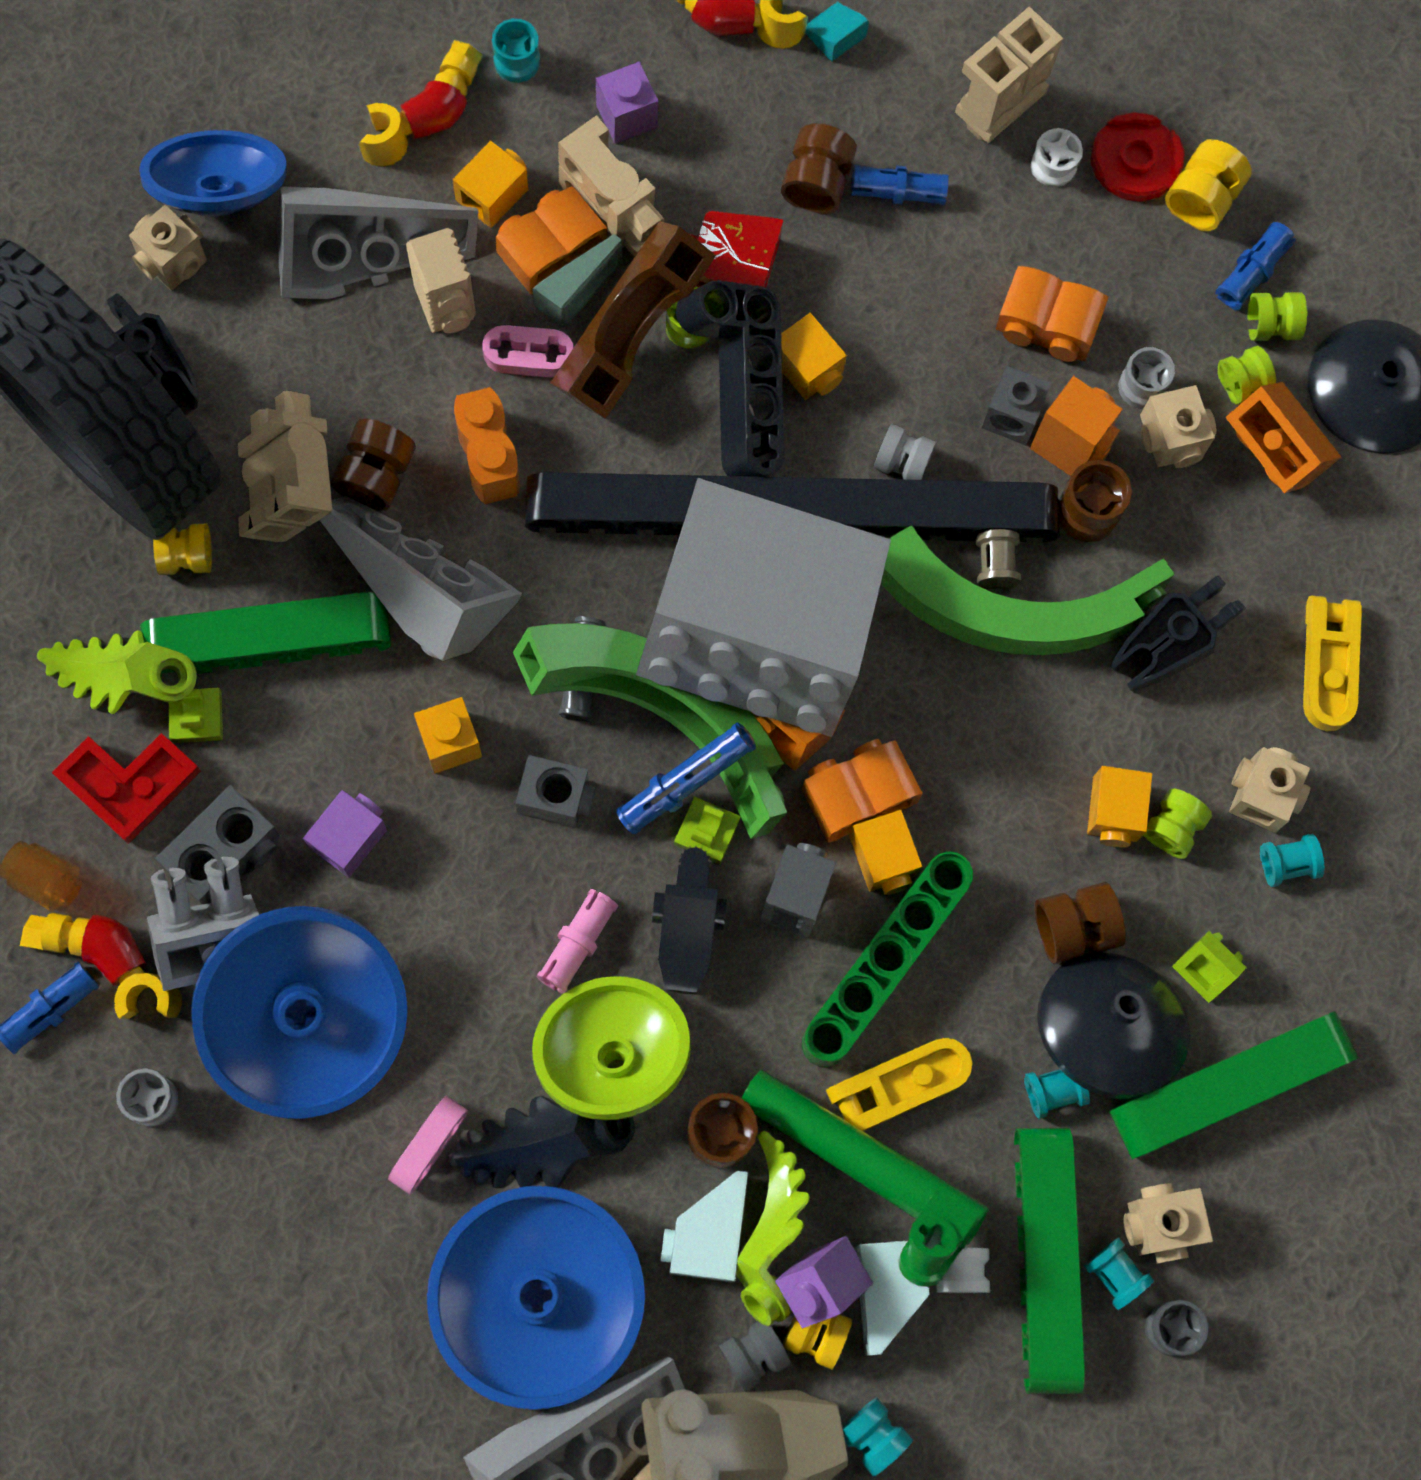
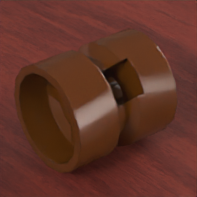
(820, 168)
(374, 460)
(1094, 500)
(1081, 922)
(722, 1130)

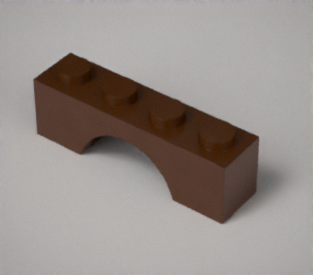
(656, 279)

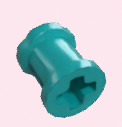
(1292, 860)
(1053, 1091)
(1118, 1273)

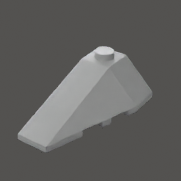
(353, 236)
(425, 593)
(582, 1439)

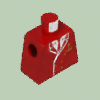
(742, 246)

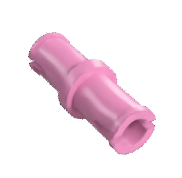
(577, 941)

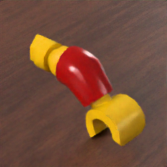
(741, 17)
(425, 114)
(109, 948)

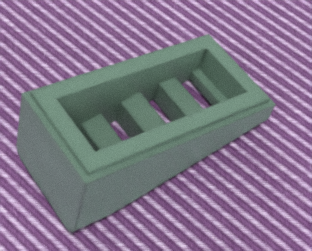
(572, 286)

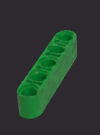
(274, 631)
(898, 937)
(1233, 1085)
(1051, 1261)

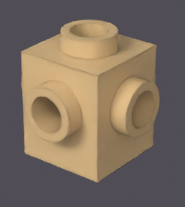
(167, 247)
(1177, 427)
(1270, 788)
(1185, 1220)

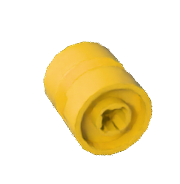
(1209, 185)

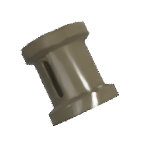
(998, 559)

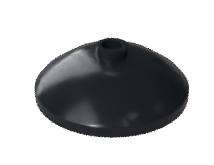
(1355, 394)
(1099, 1042)

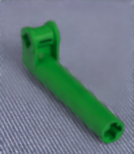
(943, 1213)

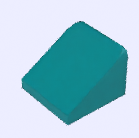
(837, 30)

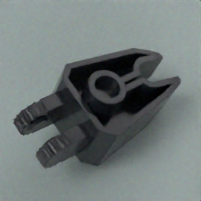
(156, 349)
(1176, 634)
(688, 922)

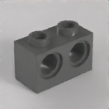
(209, 839)
(798, 889)

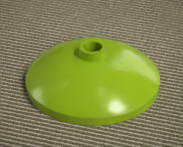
(607, 1023)

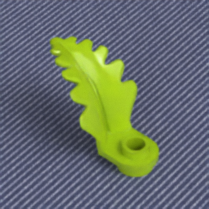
(118, 670)
(773, 1234)

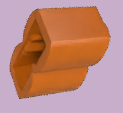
(549, 236)
(1051, 314)
(488, 448)
(860, 788)

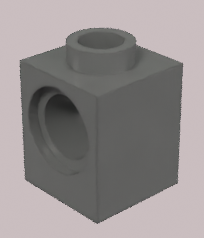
(1016, 405)
(542, 773)

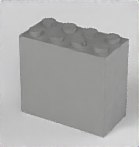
(765, 608)

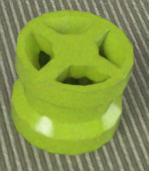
(1246, 374)

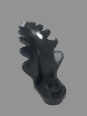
(543, 1143)

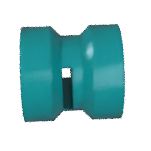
(516, 50)
(875, 1436)

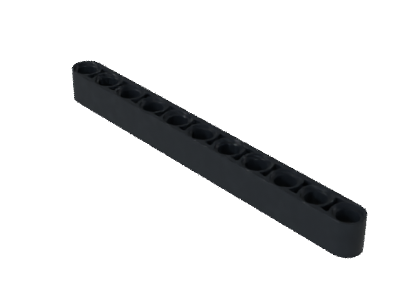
(873, 505)

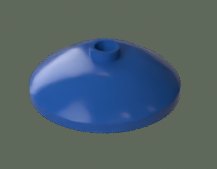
(213, 172)

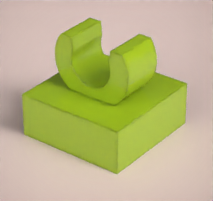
(196, 717)
(707, 828)
(1209, 966)

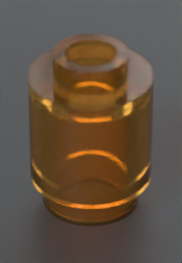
(41, 875)

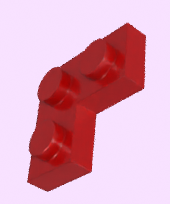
(128, 796)

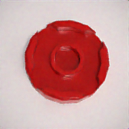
(1134, 171)

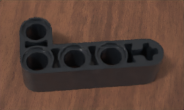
(748, 442)

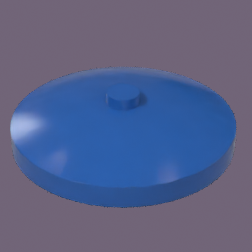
(299, 1012)
(535, 1297)

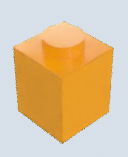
(491, 183)
(811, 358)
(448, 735)
(1119, 805)
(886, 853)

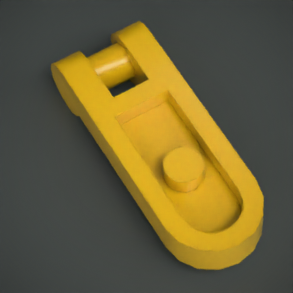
(1331, 662)
(904, 1082)

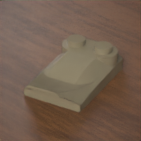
(743, 1436)

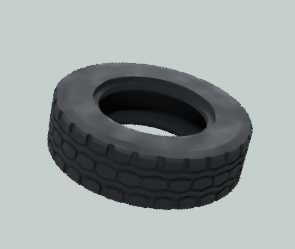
(96, 400)

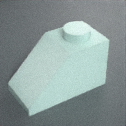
(708, 1234)
(890, 1298)

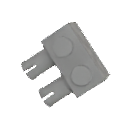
(187, 935)

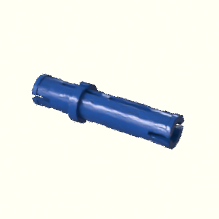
(640, 810)

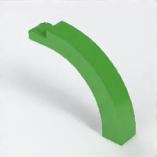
(1011, 624)
(607, 663)

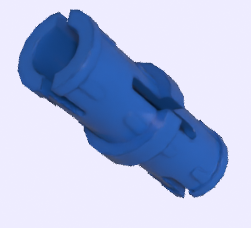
(899, 184)
(1255, 265)
(46, 1007)

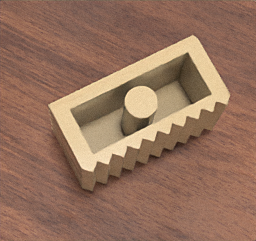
(441, 281)

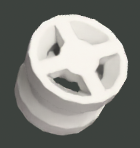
(1060, 146)
(967, 1273)

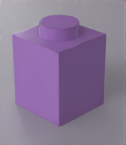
(627, 102)
(346, 832)
(824, 1282)

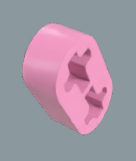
(527, 340)
(427, 1145)

